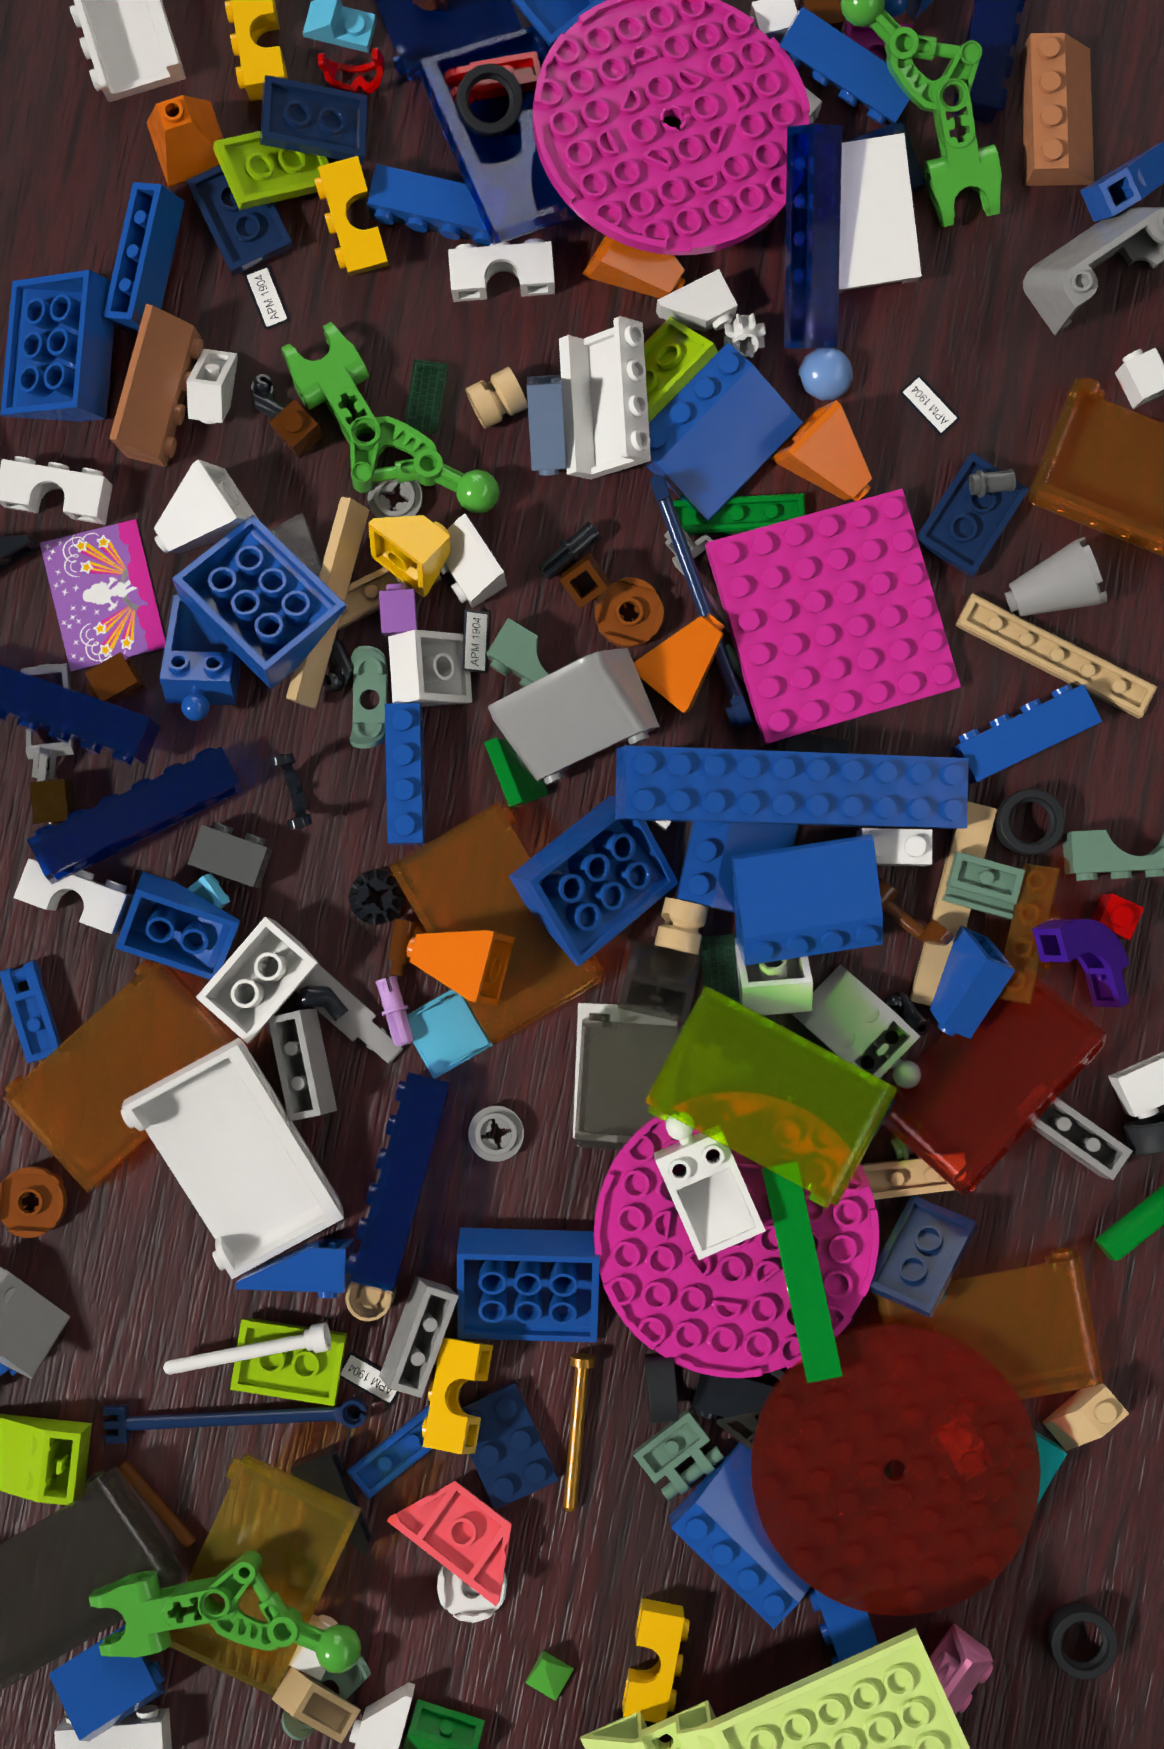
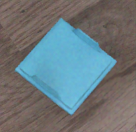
(447, 1033)

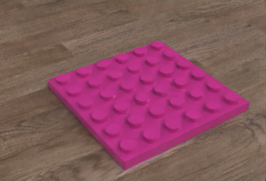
(832, 616)

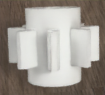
(745, 334)

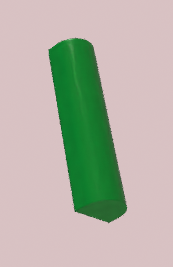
(1133, 1227)

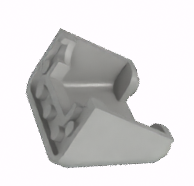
(1067, 276)
(576, 713)

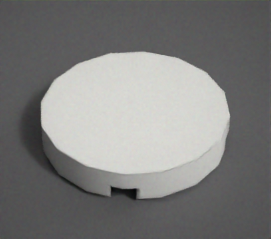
(463, 1600)

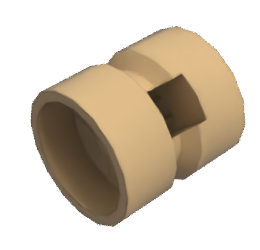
(496, 397)
(681, 925)
(368, 1303)

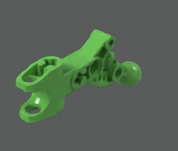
(961, 160)
(335, 382)
(156, 1610)

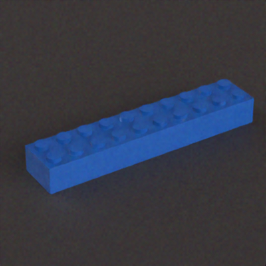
(790, 788)

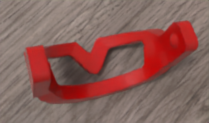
(330, 69)

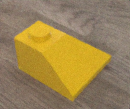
(410, 549)

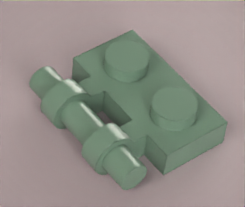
(671, 1447)

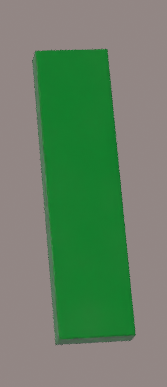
(742, 514)

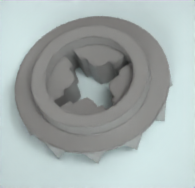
(381, 505)
(485, 1146)

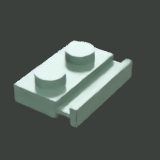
(983, 885)

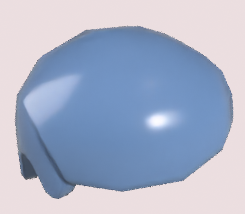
(826, 373)

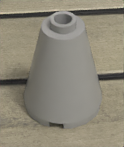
(1058, 583)

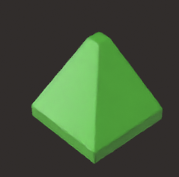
(549, 1675)

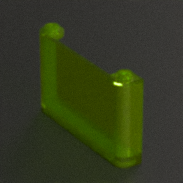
(770, 1096)

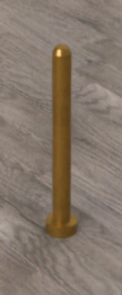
(582, 1363)

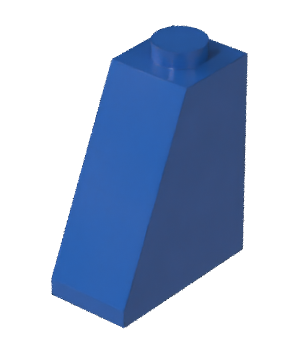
(969, 983)

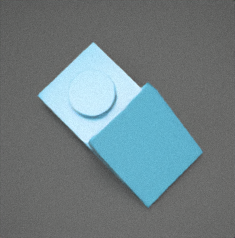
(340, 25)

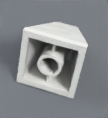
(201, 510)

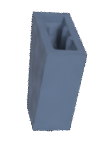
(546, 424)

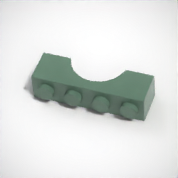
(516, 652)
(1095, 853)

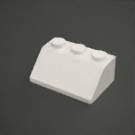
(257, 979)

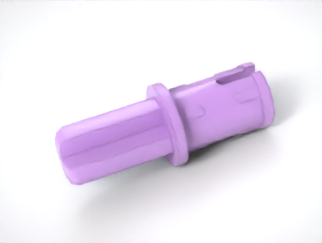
(395, 1011)

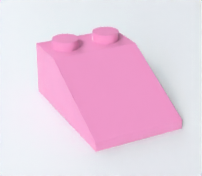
(960, 1666)

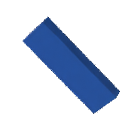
(390, 1456)

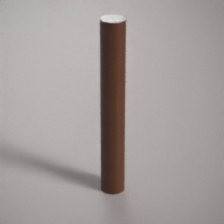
(156, 1504)

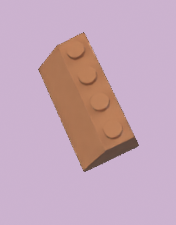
(1056, 111)
(156, 387)

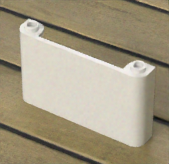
(236, 1157)

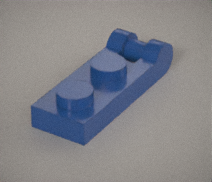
(31, 1011)

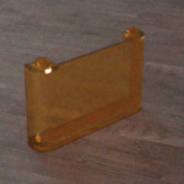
(1104, 468)
(466, 886)
(125, 1047)
(1022, 1320)

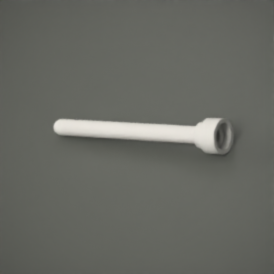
(316, 1339)

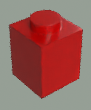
(1117, 914)

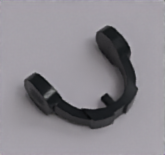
(295, 789)

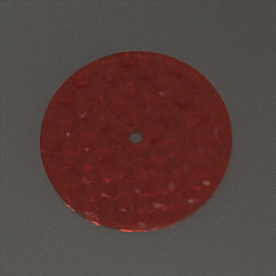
(910, 1537)

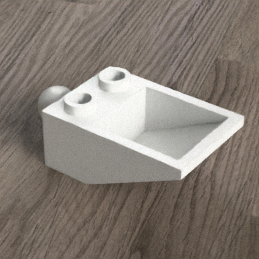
(709, 1193)

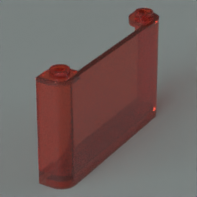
(992, 1088)

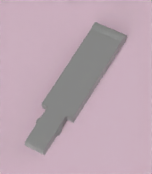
(357, 1020)

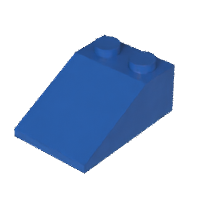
(176, 927)

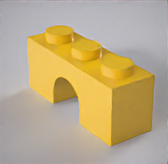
(251, 21)
(342, 186)
(447, 1424)
(650, 1691)

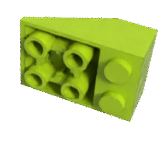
(43, 1458)

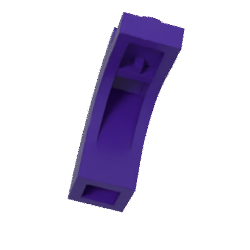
(1094, 948)

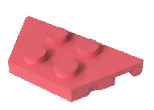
(461, 1536)

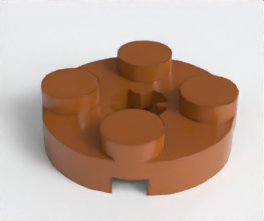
(646, 603)
(51, 1197)

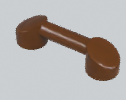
(932, 934)

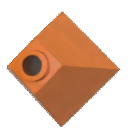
(184, 137)
(635, 269)
(827, 454)
(682, 662)
(465, 961)

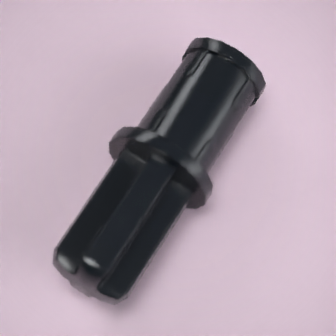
(570, 550)

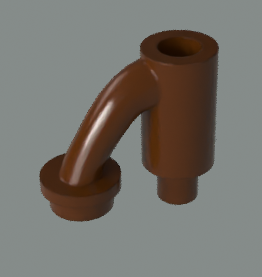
(401, 935)

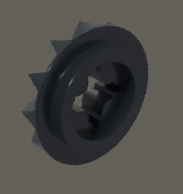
(392, 901)

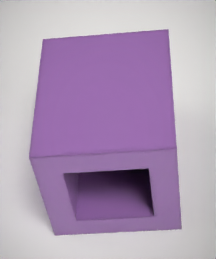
(398, 609)

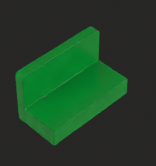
(514, 776)
(442, 1728)

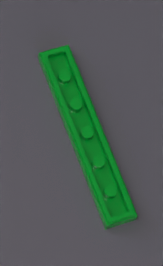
(802, 1278)

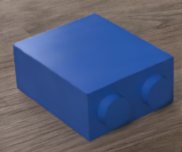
(105, 1689)

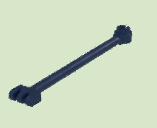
(739, 711)
(126, 1423)

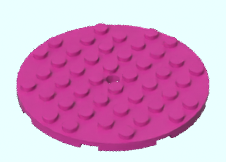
(648, 182)
(734, 1306)

